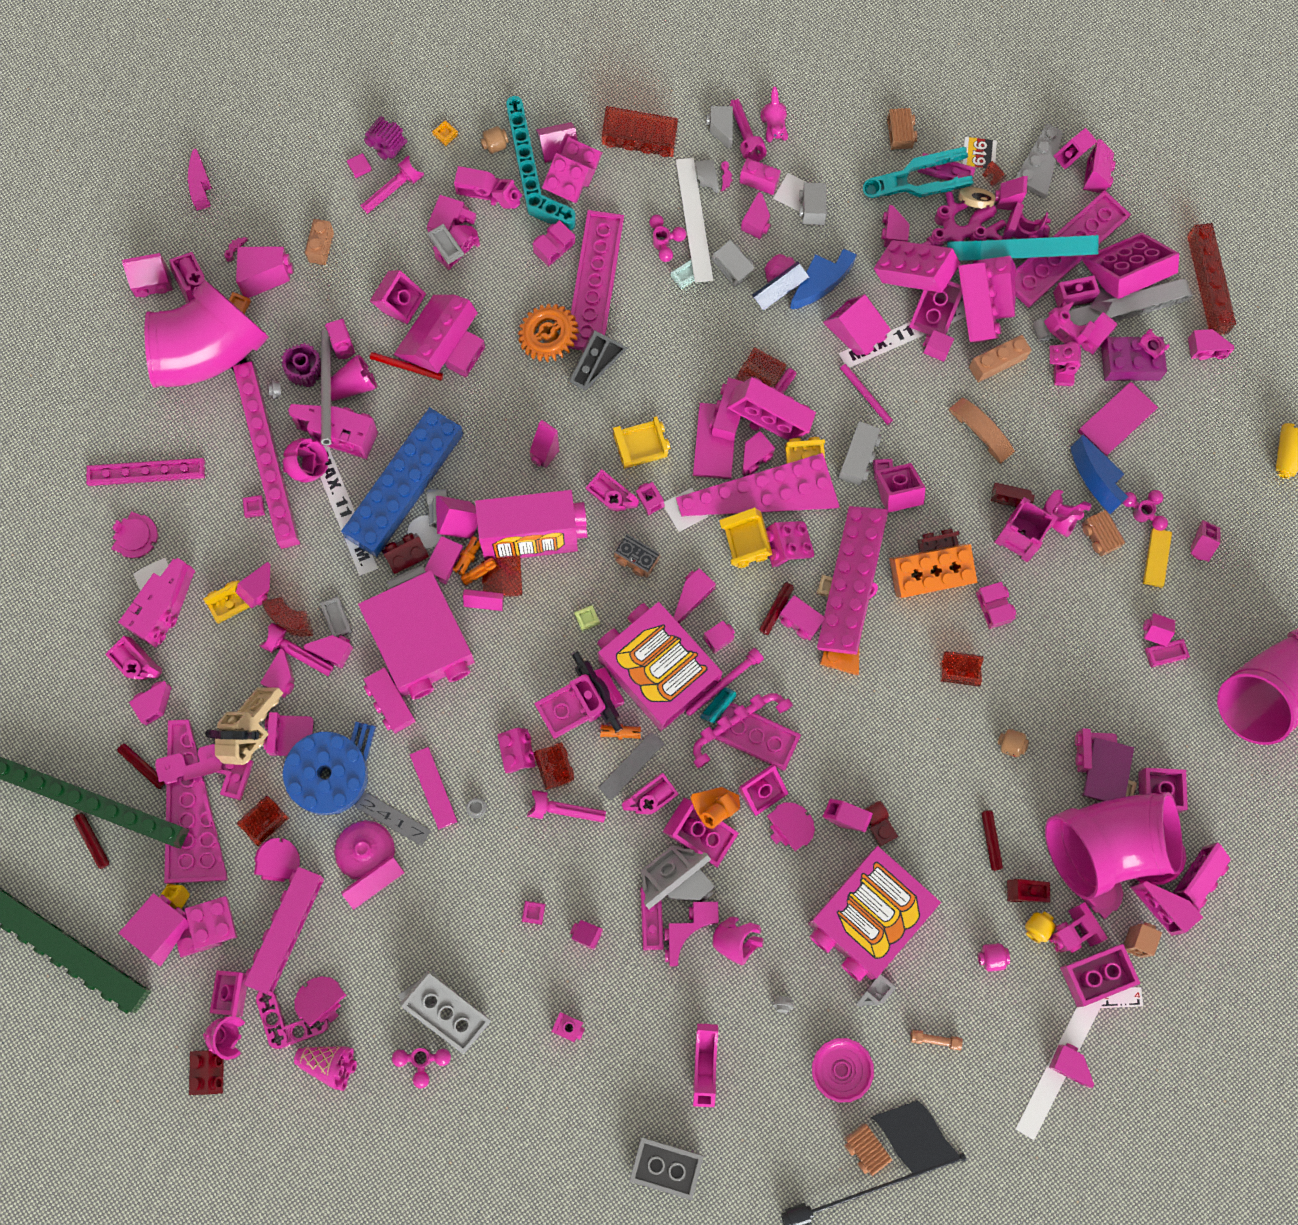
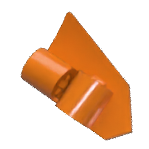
(715, 805)

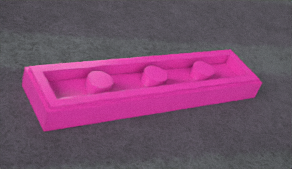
(433, 788)

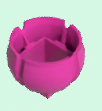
(313, 460)

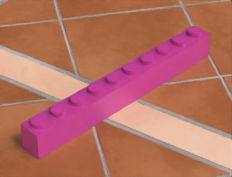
(266, 455)

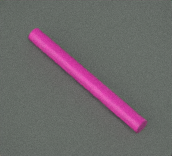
(866, 394)

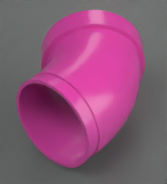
(198, 339)
(1262, 695)
(1115, 842)

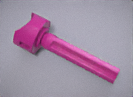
(751, 143)
(407, 173)
(276, 640)
(542, 805)

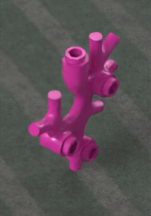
(973, 230)

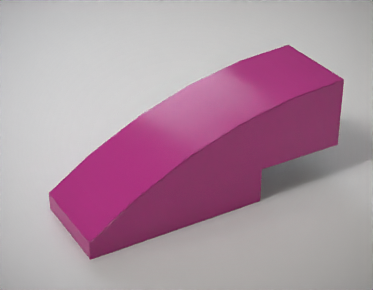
(198, 181)

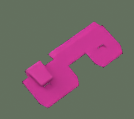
(174, 766)

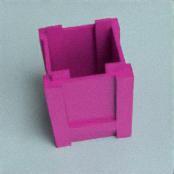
(1030, 521)

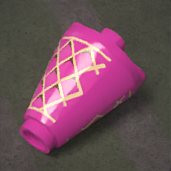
(327, 1064)

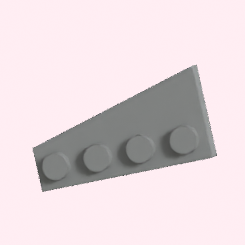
(1041, 161)

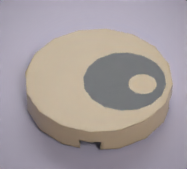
(976, 197)

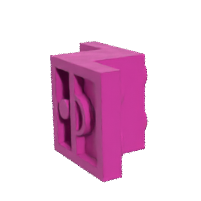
(572, 170)
(207, 927)

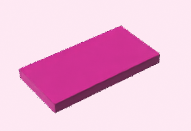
(1118, 418)
(712, 454)
(760, 738)

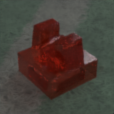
(996, 171)

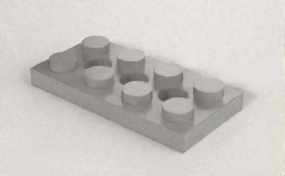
(445, 998)

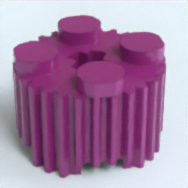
(385, 138)
(302, 365)

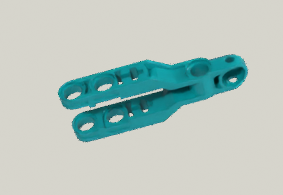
(897, 181)

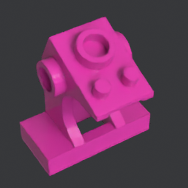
(1022, 228)
(1064, 328)
(1068, 356)
(1066, 936)

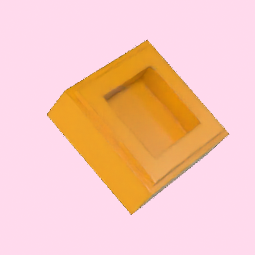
(445, 133)

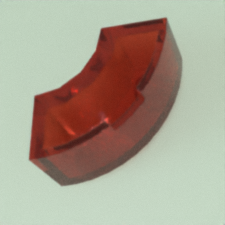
(293, 621)

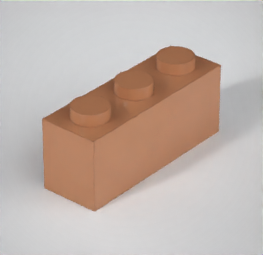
(999, 358)

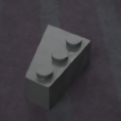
(595, 359)

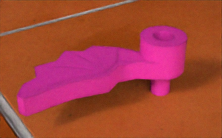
(726, 178)
(233, 247)

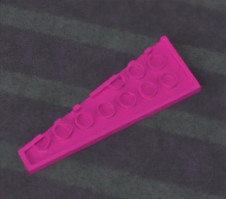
(788, 487)
(190, 808)

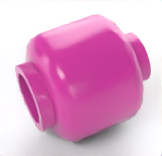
(994, 957)

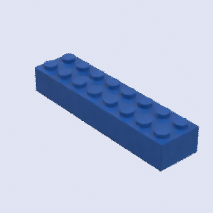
(402, 482)

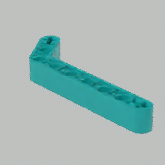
(545, 204)
(1026, 247)

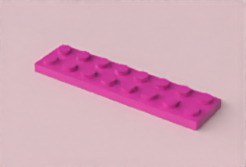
(596, 274)
(1040, 274)
(852, 580)

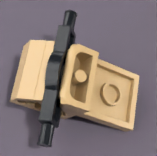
(240, 730)

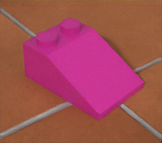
(1004, 282)
(937, 309)
(690, 832)
(1171, 910)

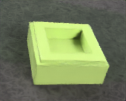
(587, 618)

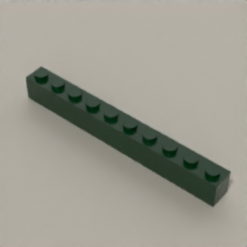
(92, 803)
(71, 954)

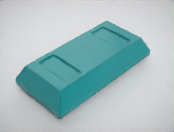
(718, 705)

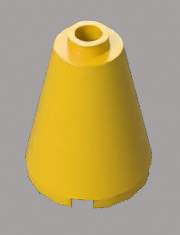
(1287, 451)

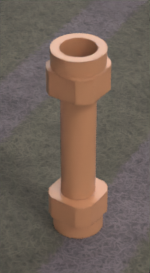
(953, 1042)

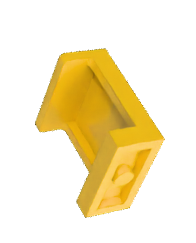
(641, 443)
(746, 537)

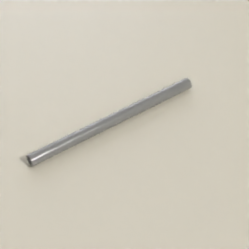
(325, 388)

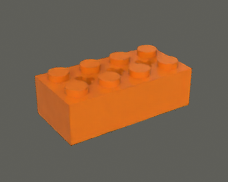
(923, 562)

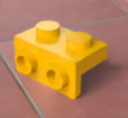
(798, 449)
(225, 602)

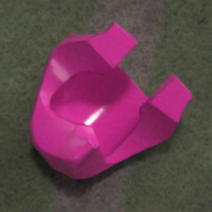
(1066, 514)
(729, 940)

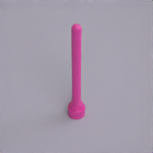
(753, 657)

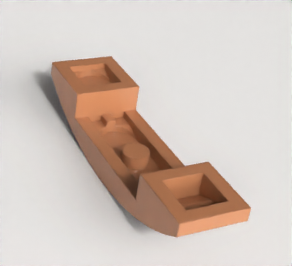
(984, 428)

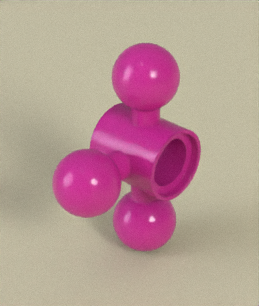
(678, 234)
(1155, 497)
(421, 1078)

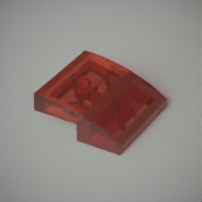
(763, 367)
(504, 577)

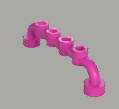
(740, 714)

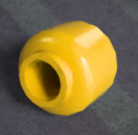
(1040, 927)

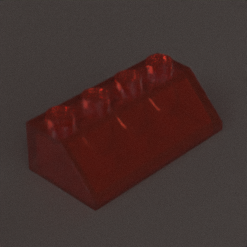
(639, 131)

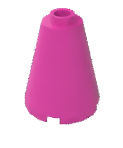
(352, 379)

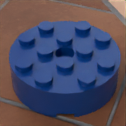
(304, 773)

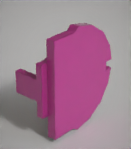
(134, 536)
(791, 825)
(276, 860)
(1107, 902)
(318, 1000)

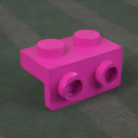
(516, 750)

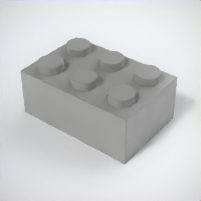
(666, 1168)

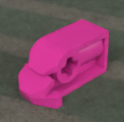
(475, 183)
(465, 237)
(187, 274)
(605, 488)
(133, 660)
(657, 790)

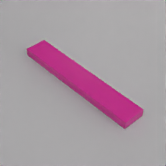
(145, 471)

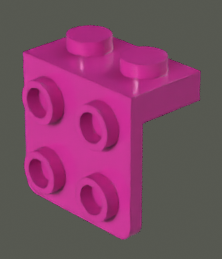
(789, 542)
(285, 732)
(1084, 741)

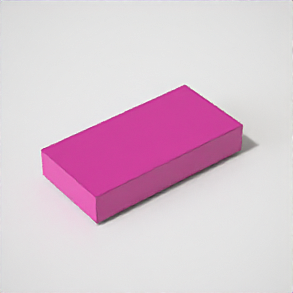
(483, 600)
(1162, 655)

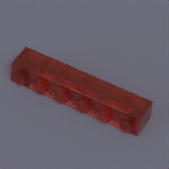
(1211, 278)

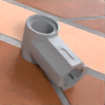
(431, 501)

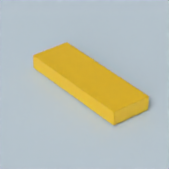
(1157, 558)

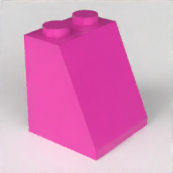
(262, 269)
(858, 325)
(155, 928)

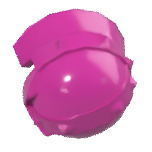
(223, 1036)

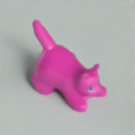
(775, 116)

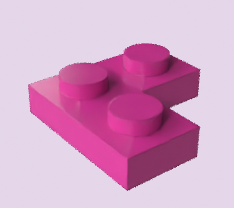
(235, 779)

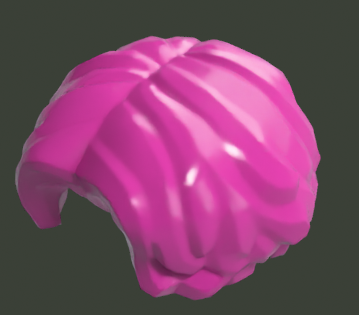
(777, 265)

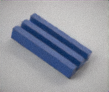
(370, 737)

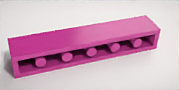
(284, 931)

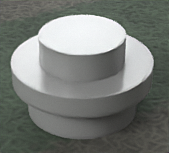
(274, 389)
(476, 808)
(783, 1004)

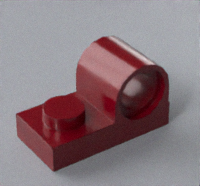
(880, 824)
(1028, 891)

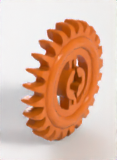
(553, 342)

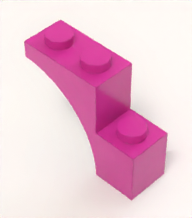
(676, 934)
(705, 1065)

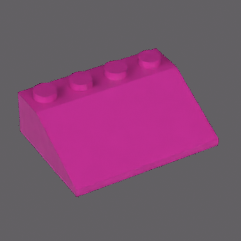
(1132, 264)
(437, 331)

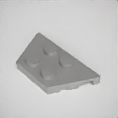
(669, 872)

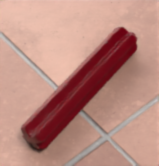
(776, 608)
(137, 762)
(992, 840)
(91, 841)

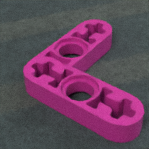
(285, 1031)

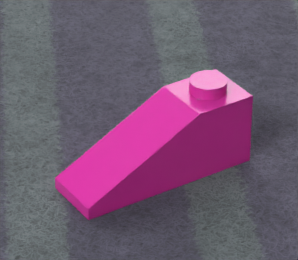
(544, 445)
(695, 590)

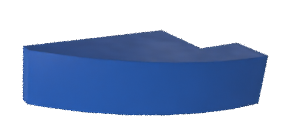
(822, 278)
(1098, 474)

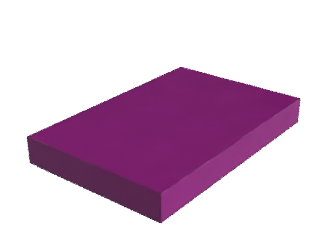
(1109, 770)

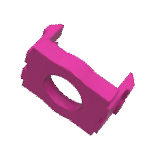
(1150, 336)

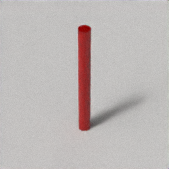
(406, 366)

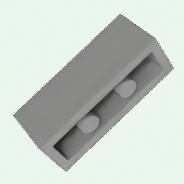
(860, 453)

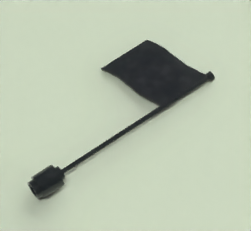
(914, 1140)

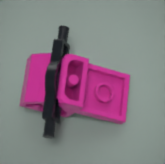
(581, 700)

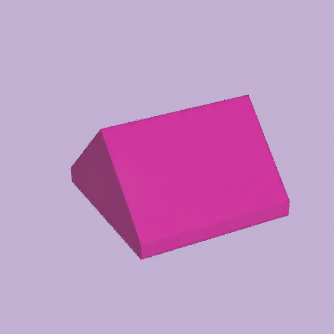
(554, 138)
(455, 517)
(763, 790)
(228, 993)

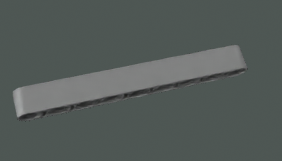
(1126, 307)

